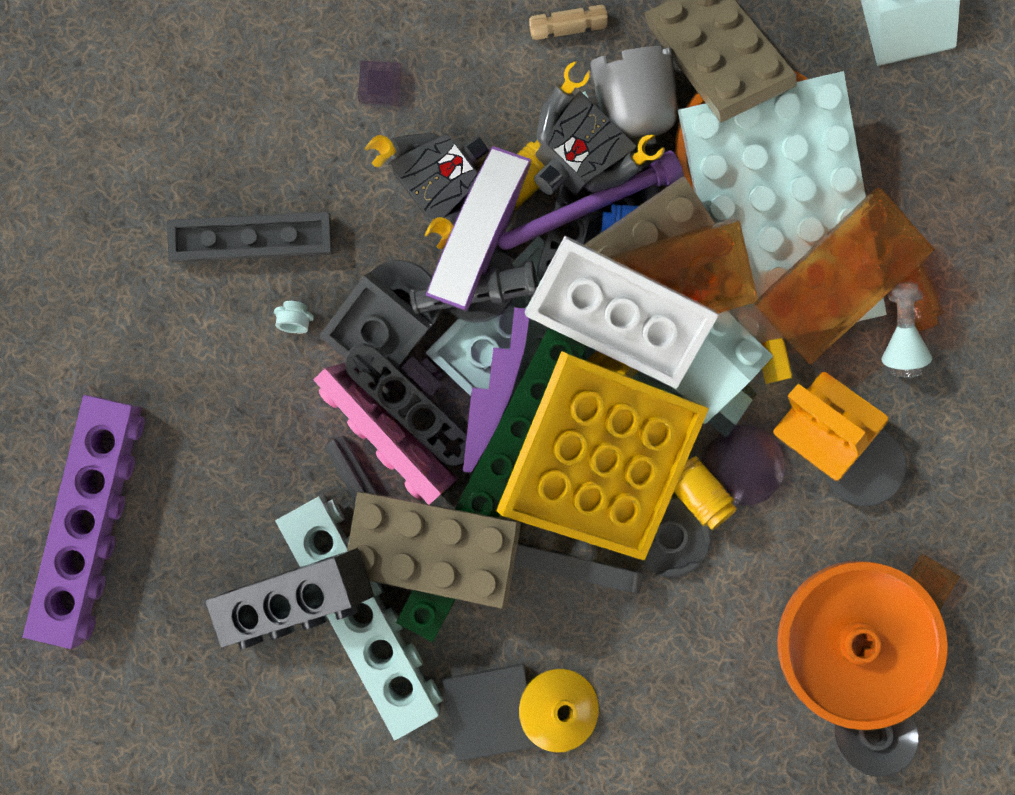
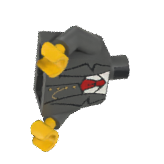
(583, 144)
(432, 173)

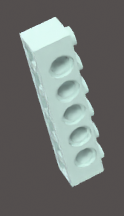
(398, 711)

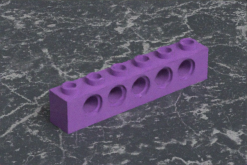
(47, 617)

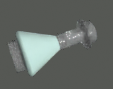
(906, 350)

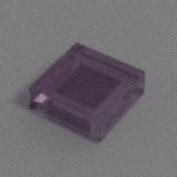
(379, 83)

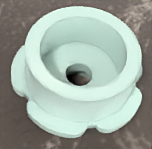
(293, 317)

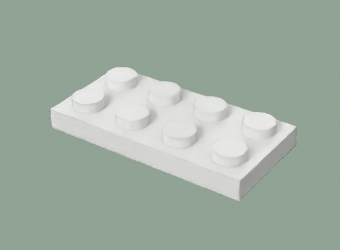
(620, 312)

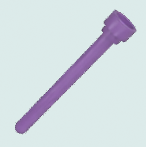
(660, 172)

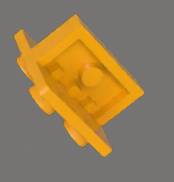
(829, 425)

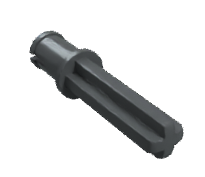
(349, 466)

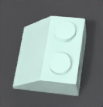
(910, 27)
(722, 365)

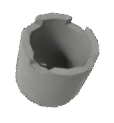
(638, 91)

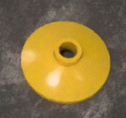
(540, 707)

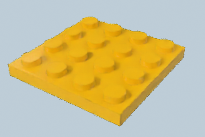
(602, 457)

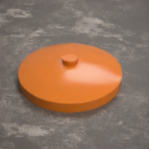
(862, 645)

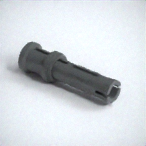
(493, 286)

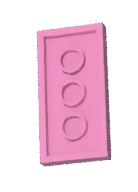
(395, 445)

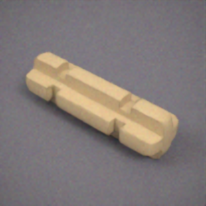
(568, 22)

